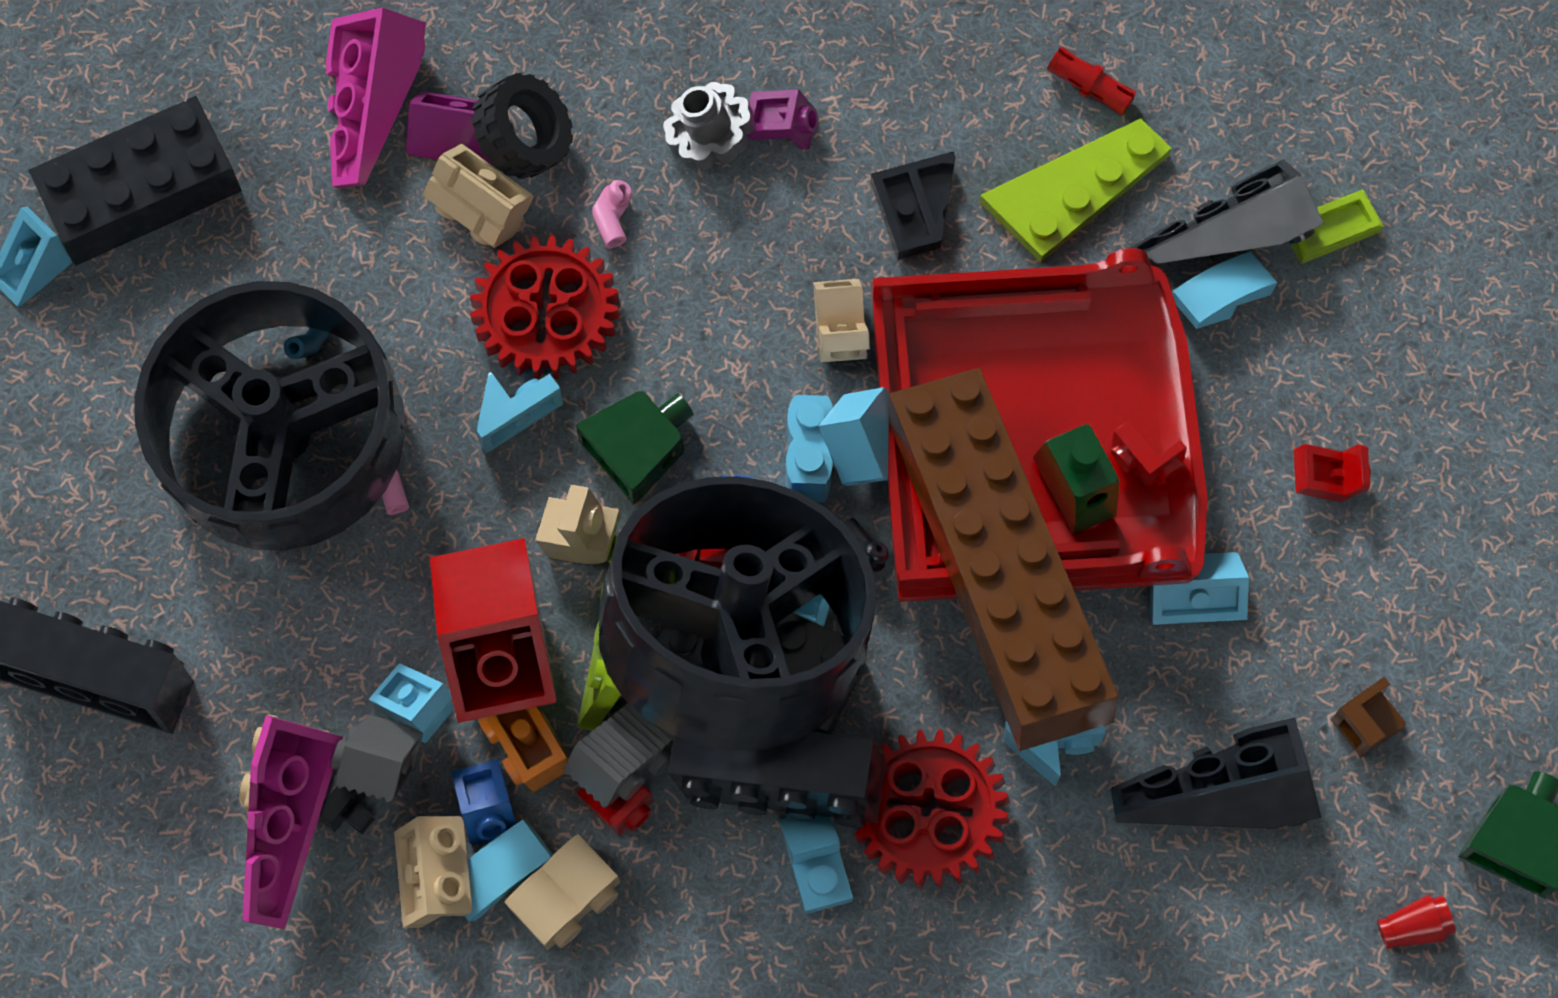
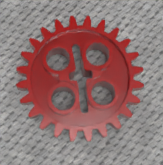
(502, 304)
(921, 850)

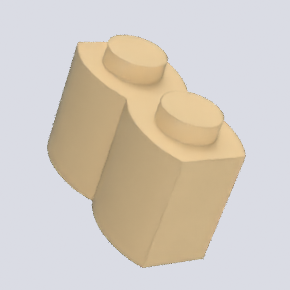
(563, 893)

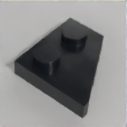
(915, 203)

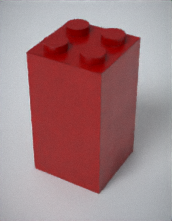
(491, 630)

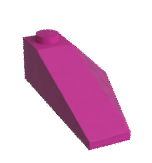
(374, 67)
(285, 802)

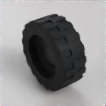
(500, 141)

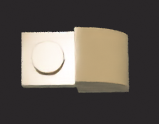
(840, 320)
(578, 528)

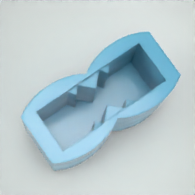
(807, 455)

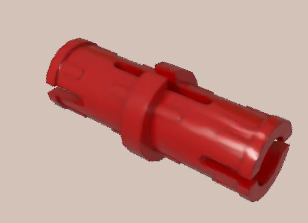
(1091, 80)

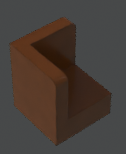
(1368, 719)

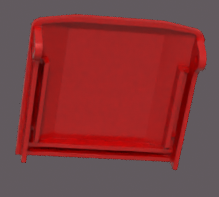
(1056, 355)

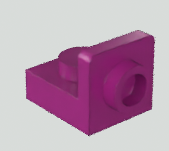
(783, 116)

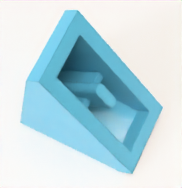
(30, 257)
(859, 436)

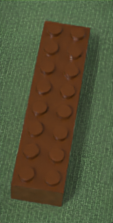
(1002, 560)

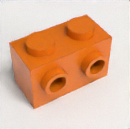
(531, 746)

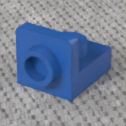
(483, 801)

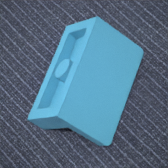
(1214, 596)

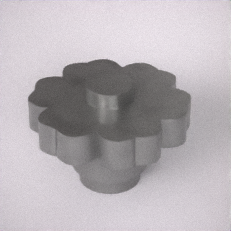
(709, 125)

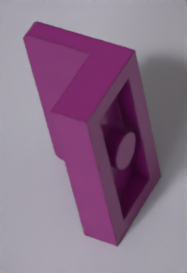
(439, 125)

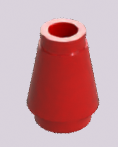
(1418, 923)

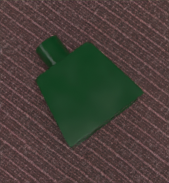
(636, 440)
(1077, 471)
(1520, 836)

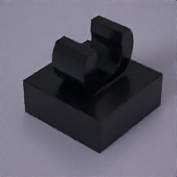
(345, 806)

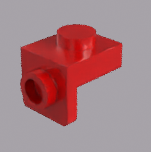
(1136, 455)
(1331, 472)

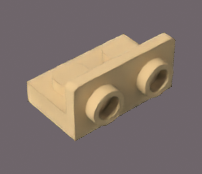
(432, 869)

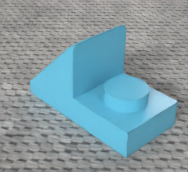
(506, 417)
(414, 700)
(1046, 756)
(816, 863)

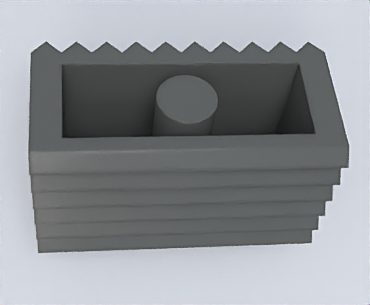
(619, 756)
(377, 757)

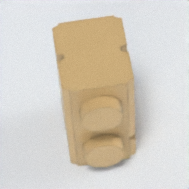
(477, 196)

